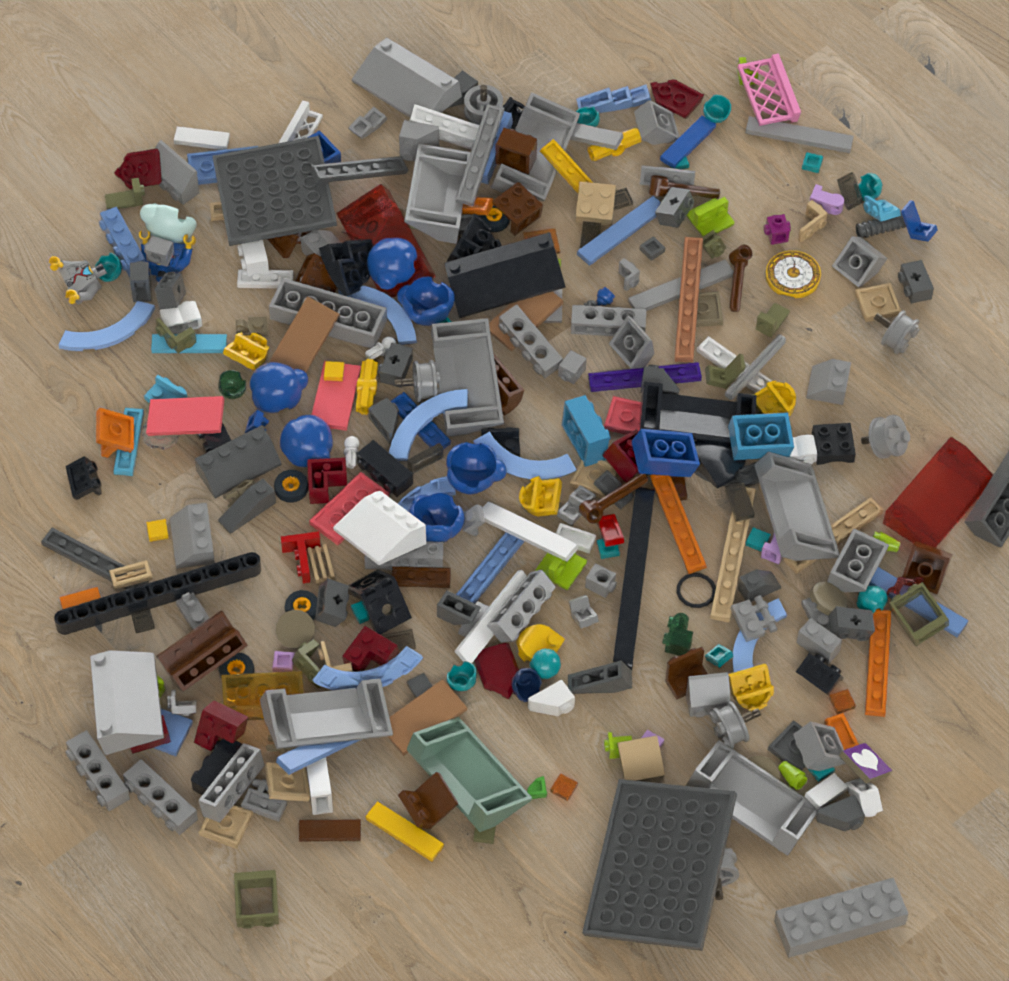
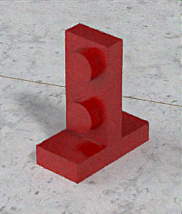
(298, 544)

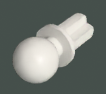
(379, 348)
(351, 444)

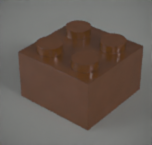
(516, 150)

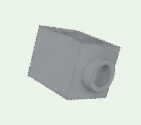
(159, 251)
(572, 367)
(598, 574)

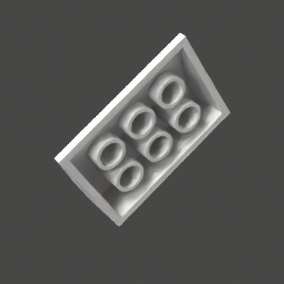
(381, 528)

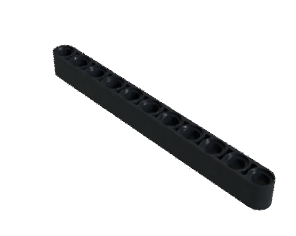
(634, 576)
(151, 599)

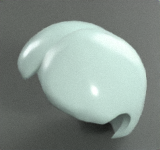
(164, 223)

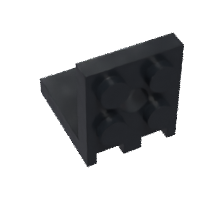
(376, 591)

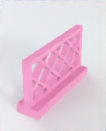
(783, 89)

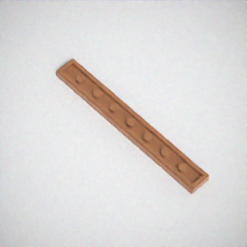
(688, 299)

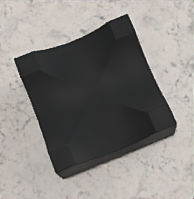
(834, 443)

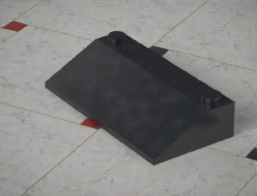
(505, 275)
(702, 417)

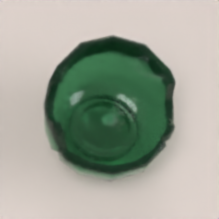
(231, 384)

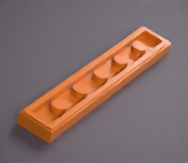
(678, 523)
(878, 664)

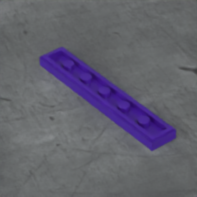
(632, 377)

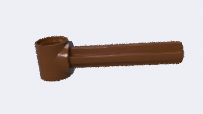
(660, 186)
(738, 258)
(593, 510)

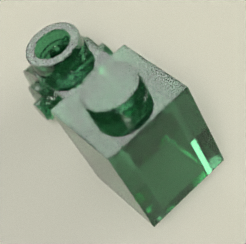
(678, 639)

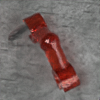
(903, 581)

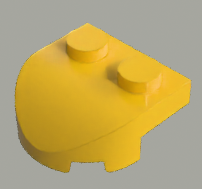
(248, 350)
(776, 398)
(541, 496)
(537, 638)
(751, 687)

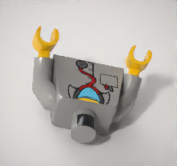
(79, 278)

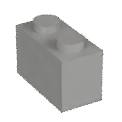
(819, 640)

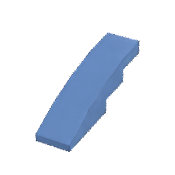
(619, 99)

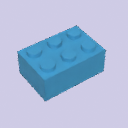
(585, 430)
(760, 433)

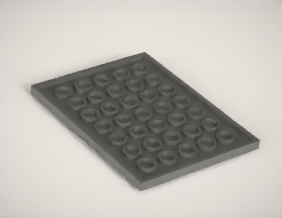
(660, 864)

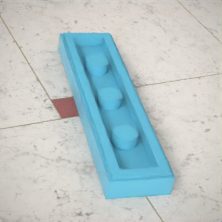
(205, 344)
(124, 460)

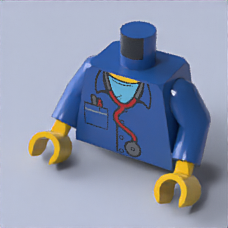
(179, 261)

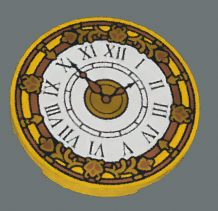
(793, 274)

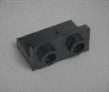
(506, 437)
(83, 478)
(819, 673)

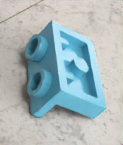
(880, 209)
(164, 390)

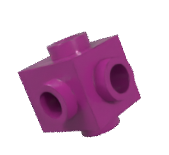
(777, 229)

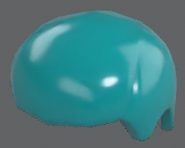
(717, 109)
(588, 116)
(870, 185)
(112, 266)
(872, 598)
(546, 663)
(462, 677)

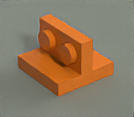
(114, 432)

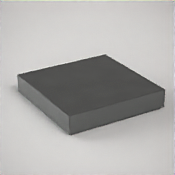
(785, 746)

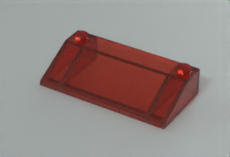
(377, 218)
(938, 495)

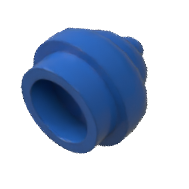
(604, 297)

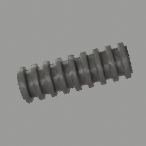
(877, 227)

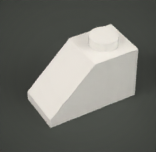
(552, 700)
(866, 795)

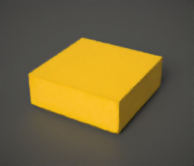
(334, 371)
(157, 530)

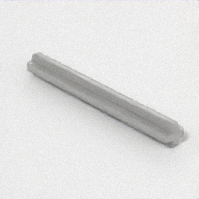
(755, 367)

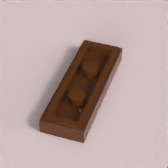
(422, 576)
(330, 830)

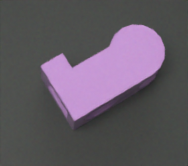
(827, 200)
(771, 551)

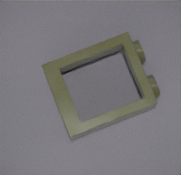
(928, 630)
(256, 880)

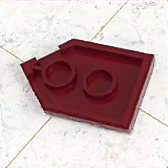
(676, 97)
(141, 165)
(497, 668)

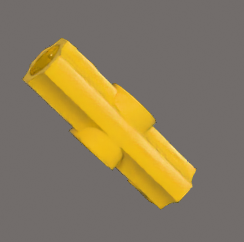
(629, 139)
(366, 386)

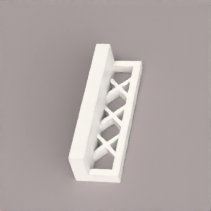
(297, 122)
(450, 128)

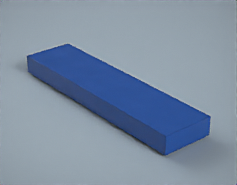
(687, 142)
(430, 433)

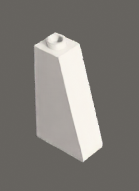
(319, 787)

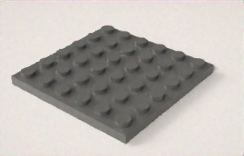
(272, 191)

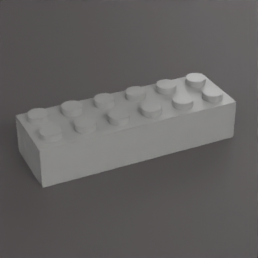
(358, 320)
(840, 917)

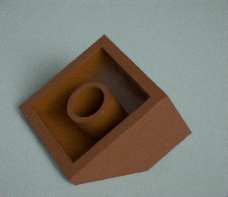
(927, 563)

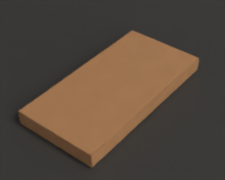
(535, 308)
(305, 335)
(427, 710)

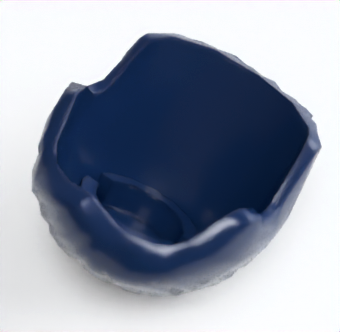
(526, 683)

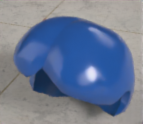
(391, 262)
(426, 301)
(277, 386)
(306, 439)
(473, 467)
(439, 515)

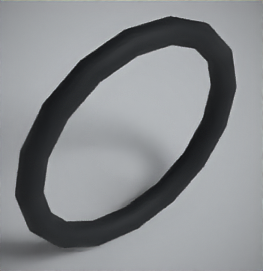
(696, 575)

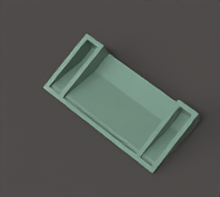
(473, 774)

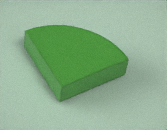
(537, 788)

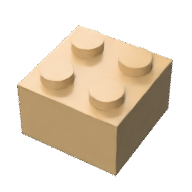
(595, 203)

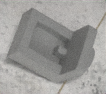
(630, 273)
(473, 519)
(582, 612)
(185, 708)

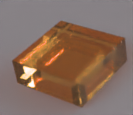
(842, 701)
(564, 787)

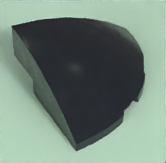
(474, 239)
(347, 264)
(717, 462)

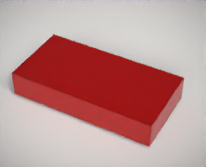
(610, 530)

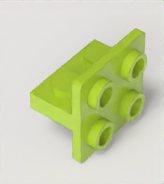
(711, 216)
(560, 571)

